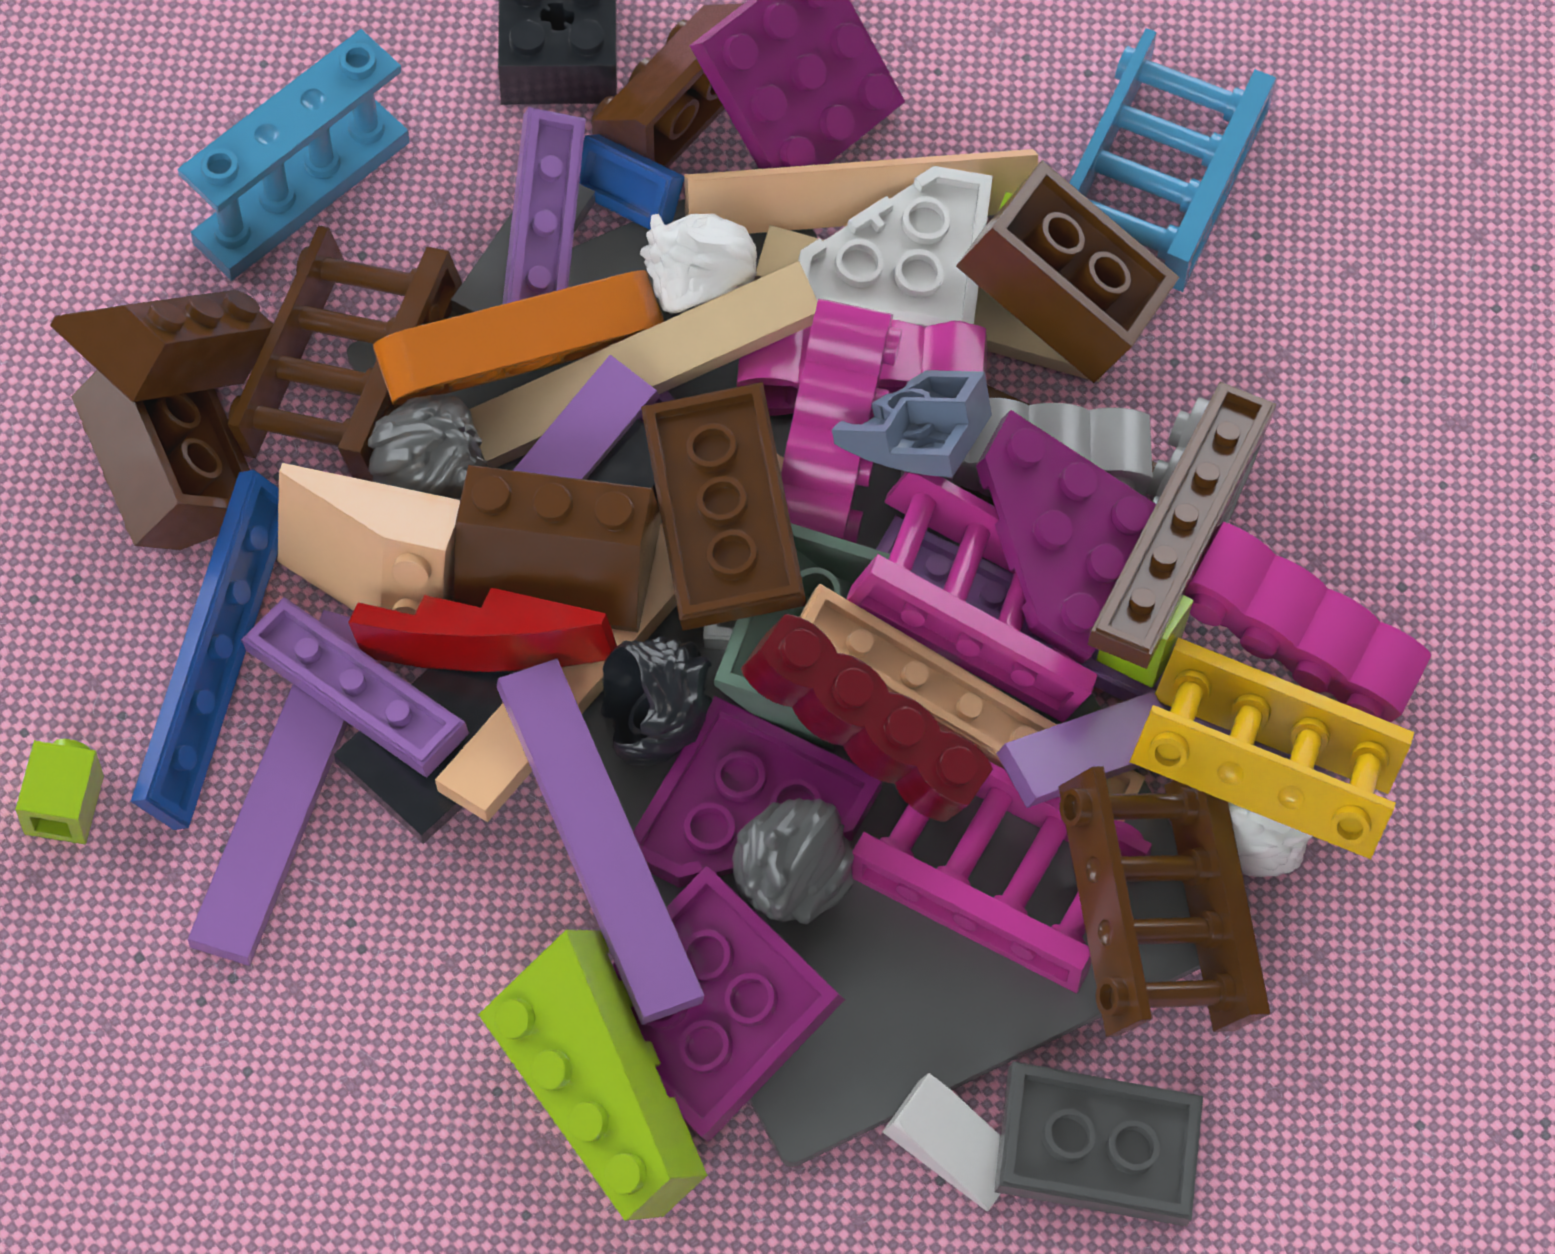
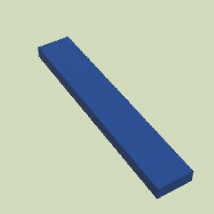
(211, 654)

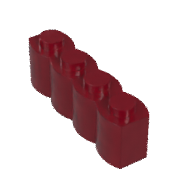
(879, 729)

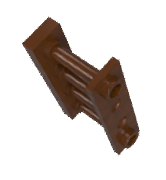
(318, 268)
(1214, 893)

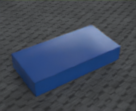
(629, 181)

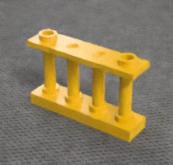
(1287, 719)

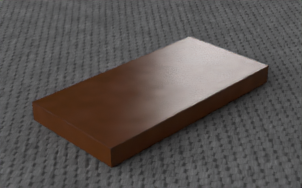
(723, 506)

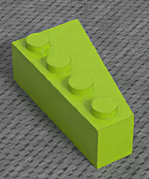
(587, 1063)

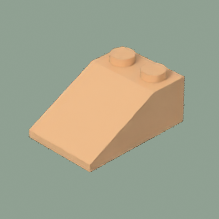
(366, 539)

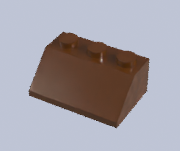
(666, 96)
(1068, 272)
(170, 343)
(163, 460)
(556, 541)

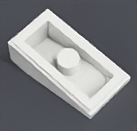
(948, 1139)

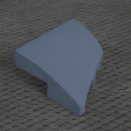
(923, 425)

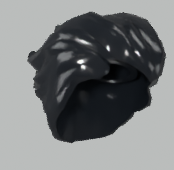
(655, 698)

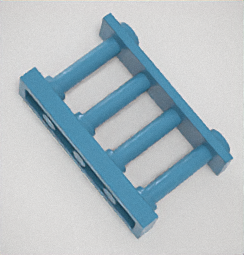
(1220, 153)
(295, 155)

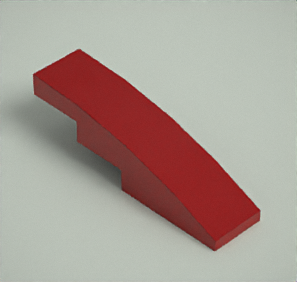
(502, 635)

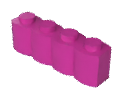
(935, 347)
(835, 386)
(1310, 629)

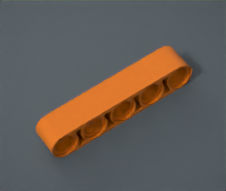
(516, 337)

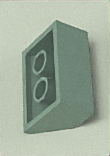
(821, 561)

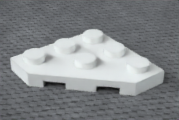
(906, 251)

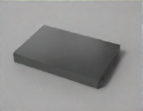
(1099, 1144)

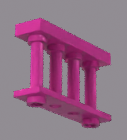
(944, 619)
(993, 922)

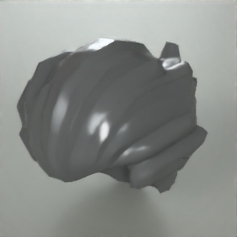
(426, 446)
(793, 860)

